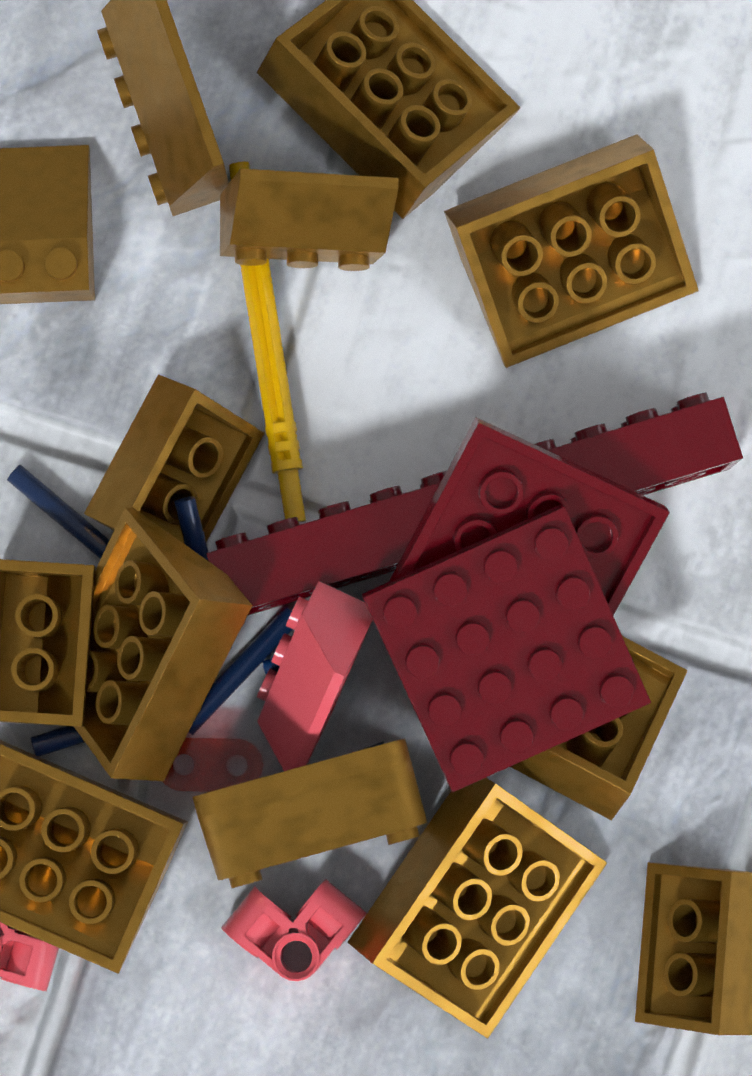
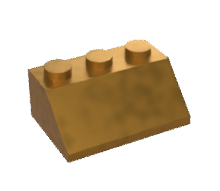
(306, 218)
(173, 451)
(44, 641)
(696, 950)

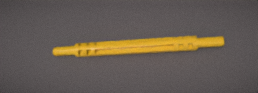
(273, 381)

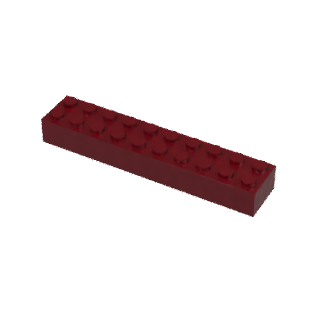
(370, 540)

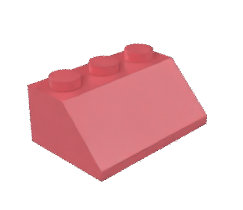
(311, 671)

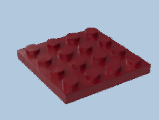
(506, 480)
(507, 647)

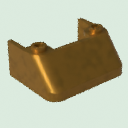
(310, 811)

